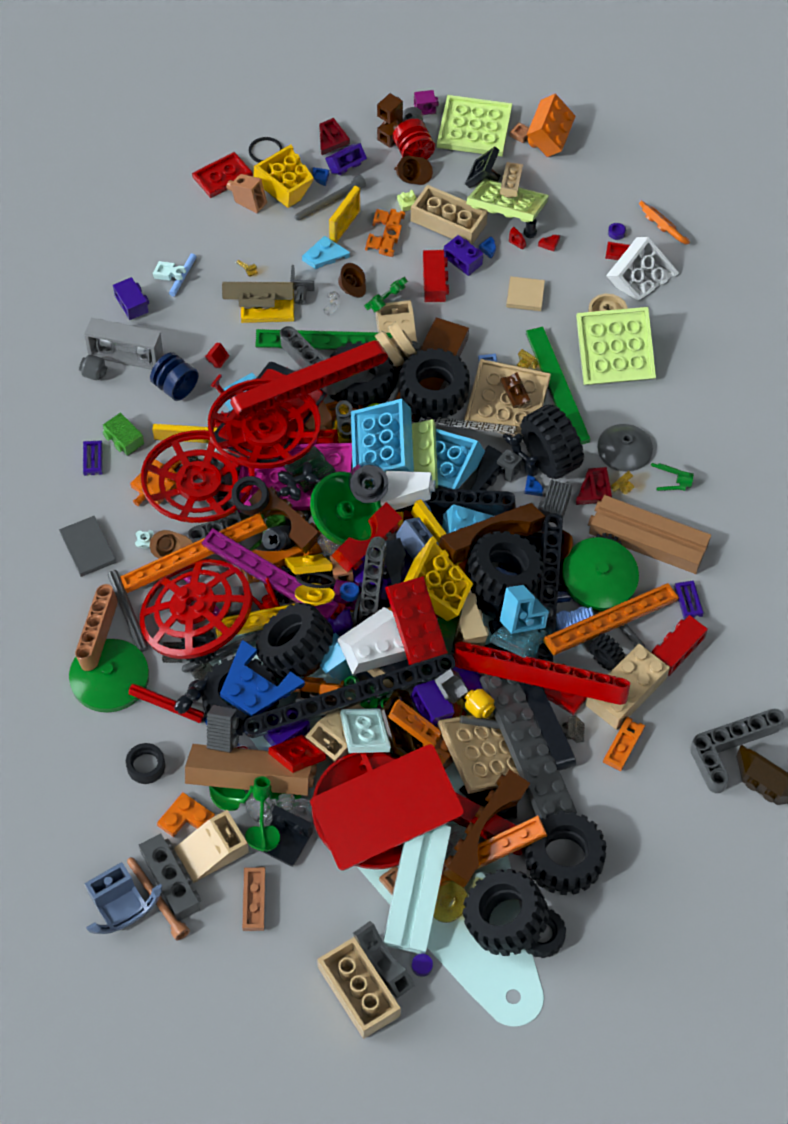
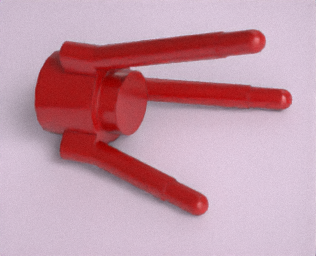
(269, 600)

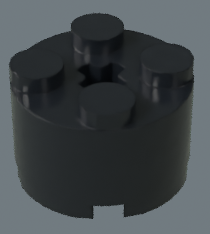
(368, 471)

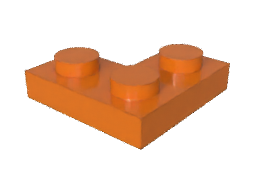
(182, 811)

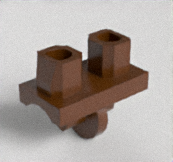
(515, 390)

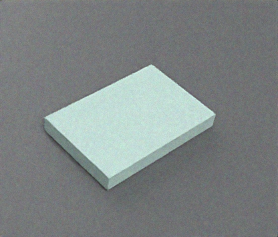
(364, 730)

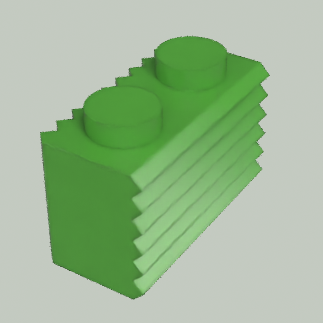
(123, 434)

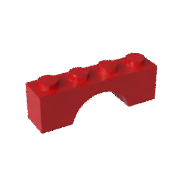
(352, 550)

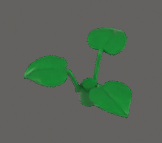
(229, 799)

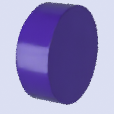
(616, 231)
(422, 965)

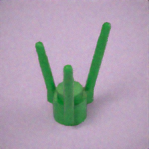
(683, 478)

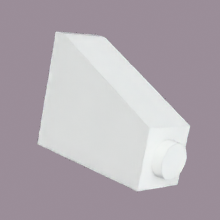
(407, 487)

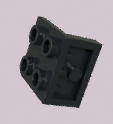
(293, 835)

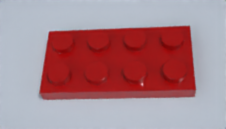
(416, 620)

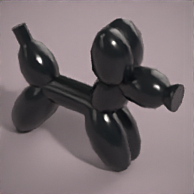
(530, 462)
(291, 482)
(193, 694)

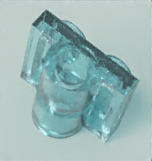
(520, 643)

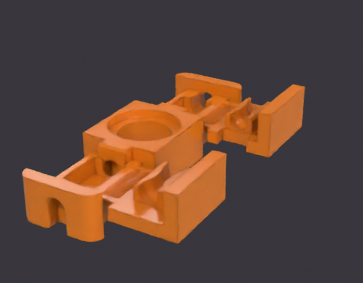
(392, 222)
(318, 685)

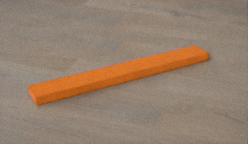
(189, 554)
(610, 619)

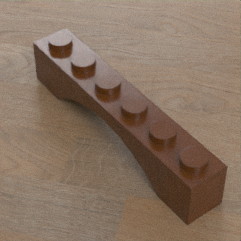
(521, 520)
(465, 861)

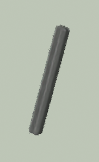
(127, 610)

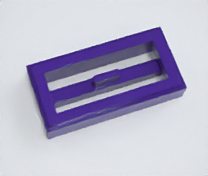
(92, 470)
(685, 613)

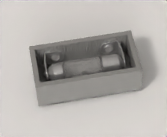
(125, 343)

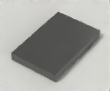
(87, 546)

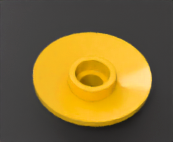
(314, 596)

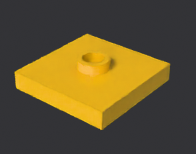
(308, 564)

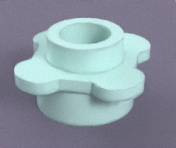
(143, 543)

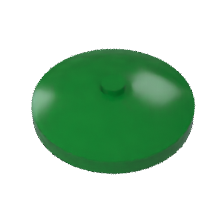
(338, 511)
(600, 573)
(108, 684)

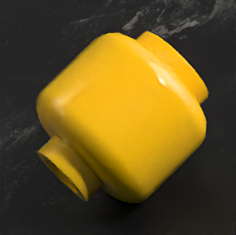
(479, 703)

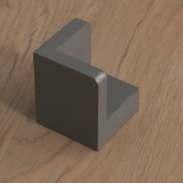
(452, 686)

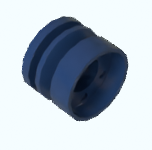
(174, 376)

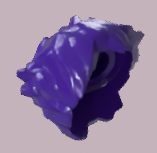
(342, 623)

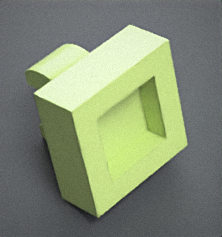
(406, 200)

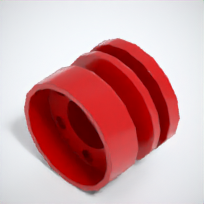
(413, 139)

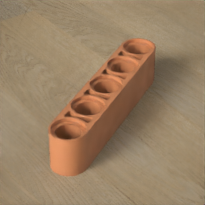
(96, 627)

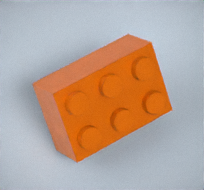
(550, 125)

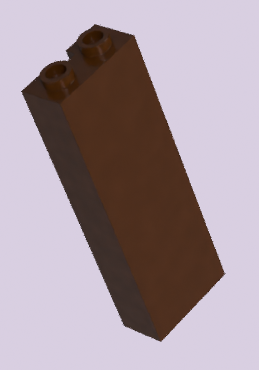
(445, 336)

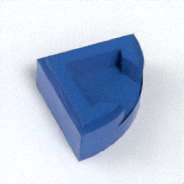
(321, 175)
(488, 247)
(533, 487)

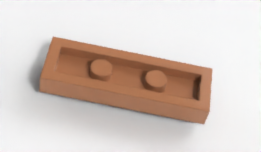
(254, 899)

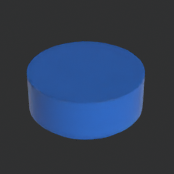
(349, 591)

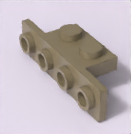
(257, 293)

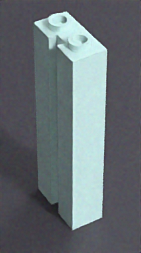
(416, 891)

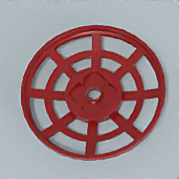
(263, 438)
(188, 474)
(198, 611)

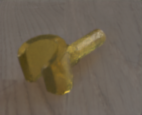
(250, 270)

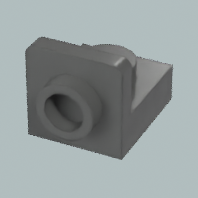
(511, 463)

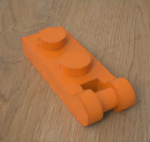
(414, 723)
(623, 744)

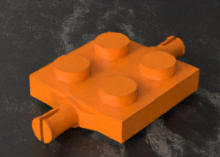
(153, 483)

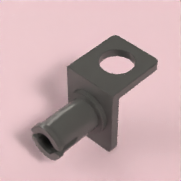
(301, 287)

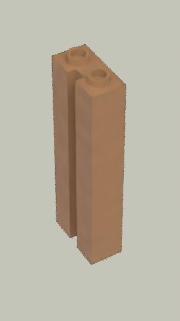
(650, 534)
(241, 768)

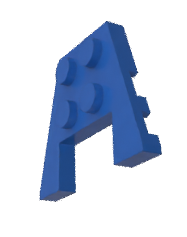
(251, 691)

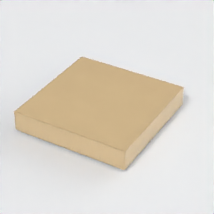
(525, 293)

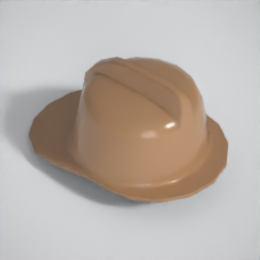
(167, 542)

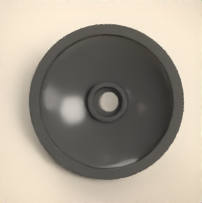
(624, 454)

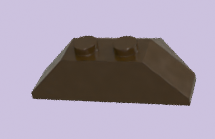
(400, 740)
(763, 776)

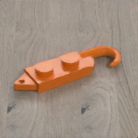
(663, 223)

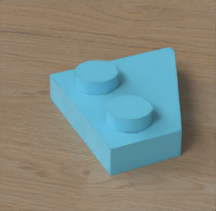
(324, 253)

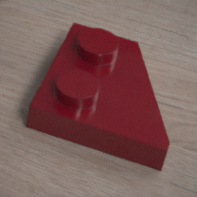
(332, 136)
(594, 486)

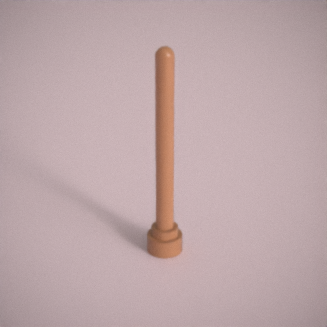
(179, 929)

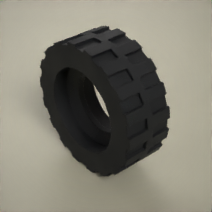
(555, 943)

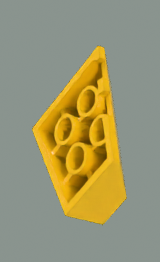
(284, 176)
(445, 582)

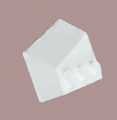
(641, 269)
(373, 643)

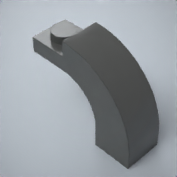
(391, 972)

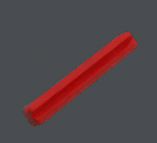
(164, 702)

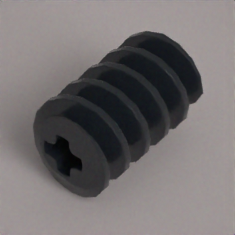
(277, 538)

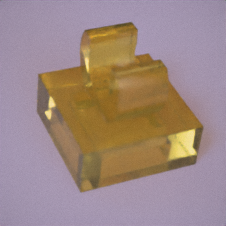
(527, 360)
(623, 483)

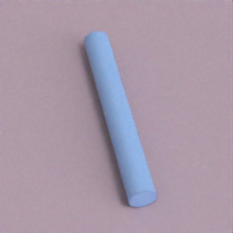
(177, 284)

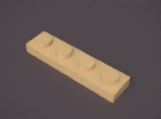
(511, 179)

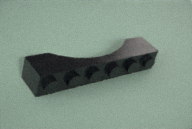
(487, 474)
(394, 561)

